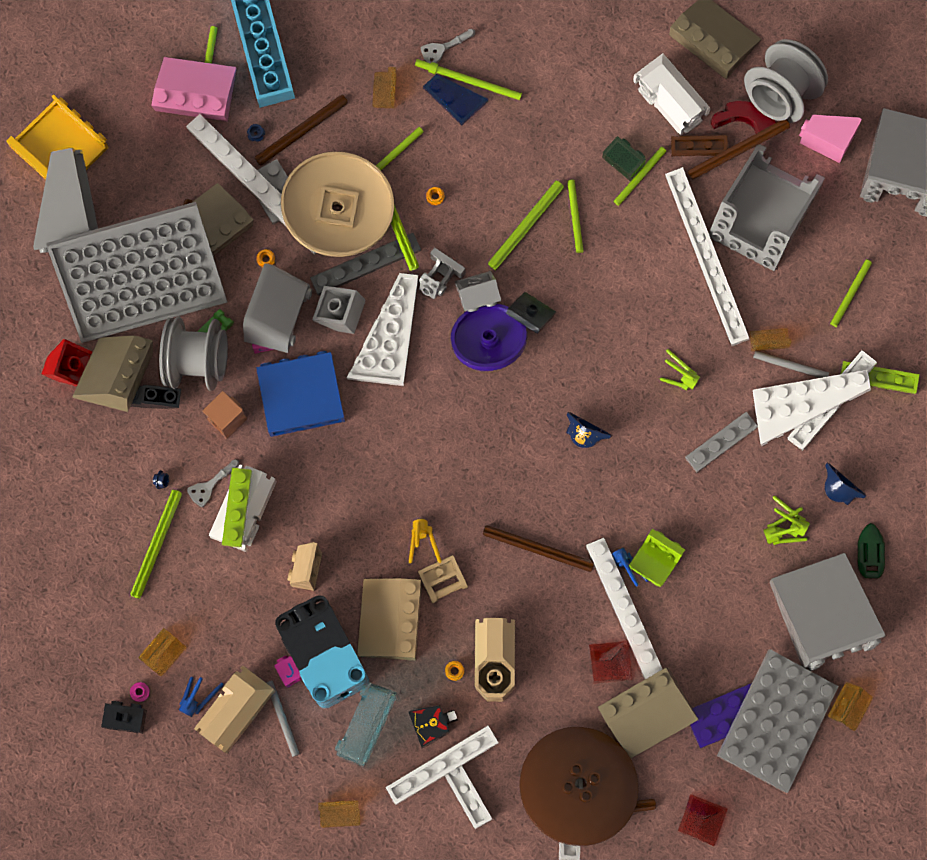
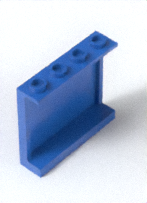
(300, 393)

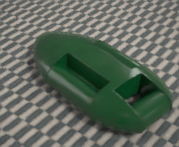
(871, 552)

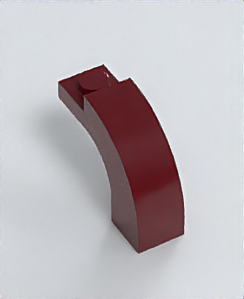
(742, 112)

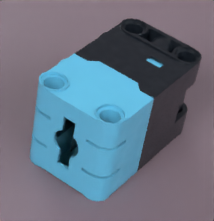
(321, 651)

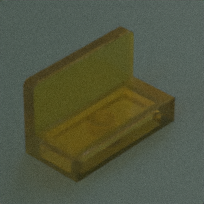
(384, 88)
(769, 339)
(162, 652)
(850, 706)
(339, 813)

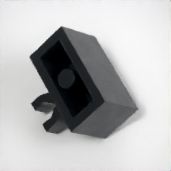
(124, 717)

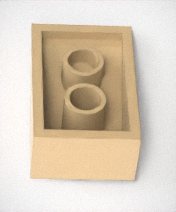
(305, 567)

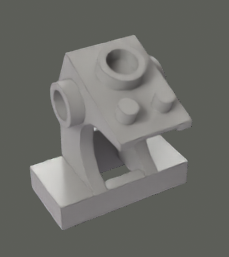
(444, 266)

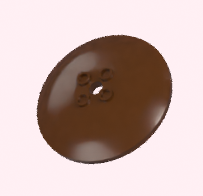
(572, 813)

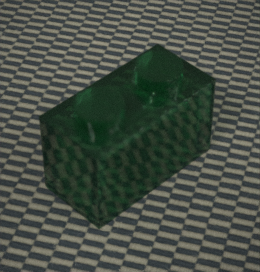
(624, 158)

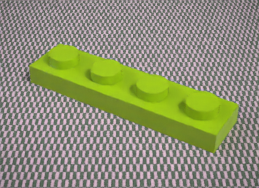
(890, 379)
(236, 507)

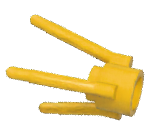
(420, 531)

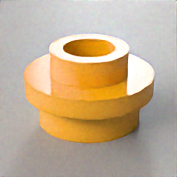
(435, 190)
(263, 253)
(454, 664)

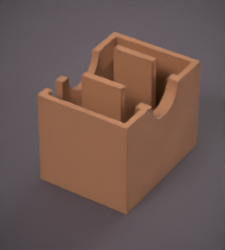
(225, 414)

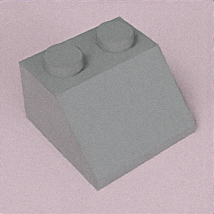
(478, 291)
(339, 309)

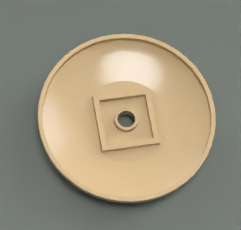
(340, 180)

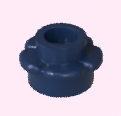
(255, 128)
(161, 480)

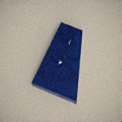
(454, 98)

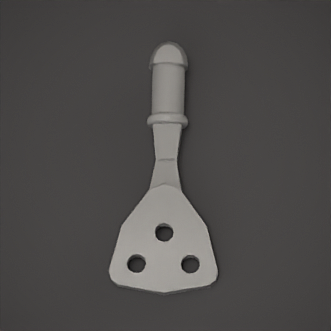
(441, 48)
(208, 486)

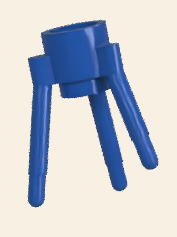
(622, 559)
(188, 704)

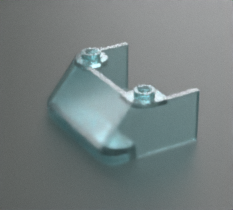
(366, 725)

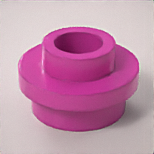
(139, 698)

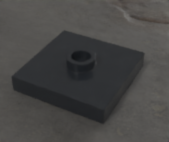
(530, 312)

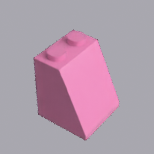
(829, 134)

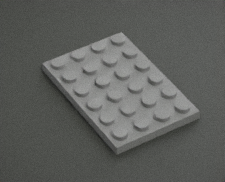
(777, 721)

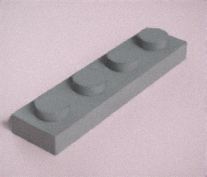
(721, 442)

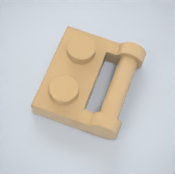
(440, 573)

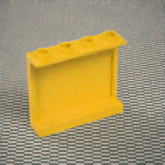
(57, 130)

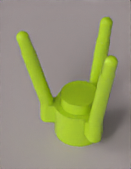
(689, 377)
(797, 521)
(774, 534)

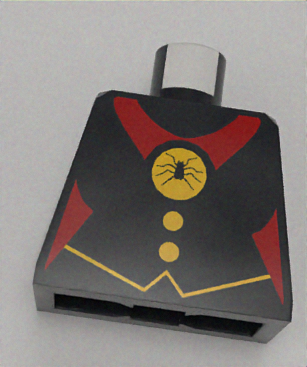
(431, 724)

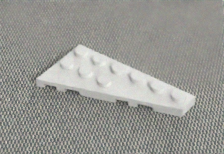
(387, 344)
(797, 403)

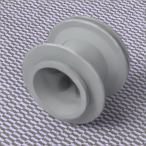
(790, 76)
(192, 353)

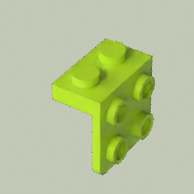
(657, 558)

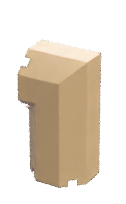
(494, 658)
(235, 710)

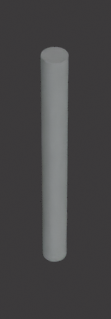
(791, 365)
(283, 721)

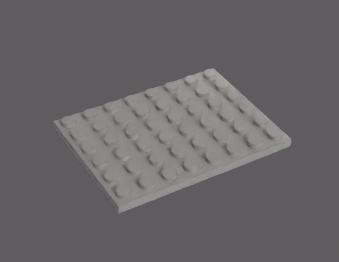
(137, 272)

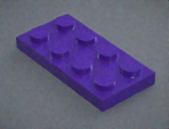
(717, 716)

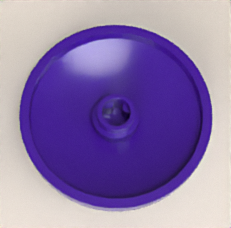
(488, 338)

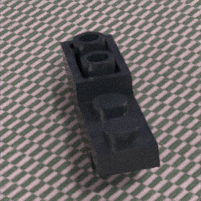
(157, 397)

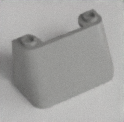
(275, 309)

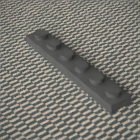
(362, 265)

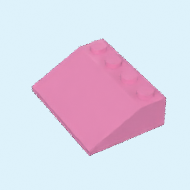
(194, 89)

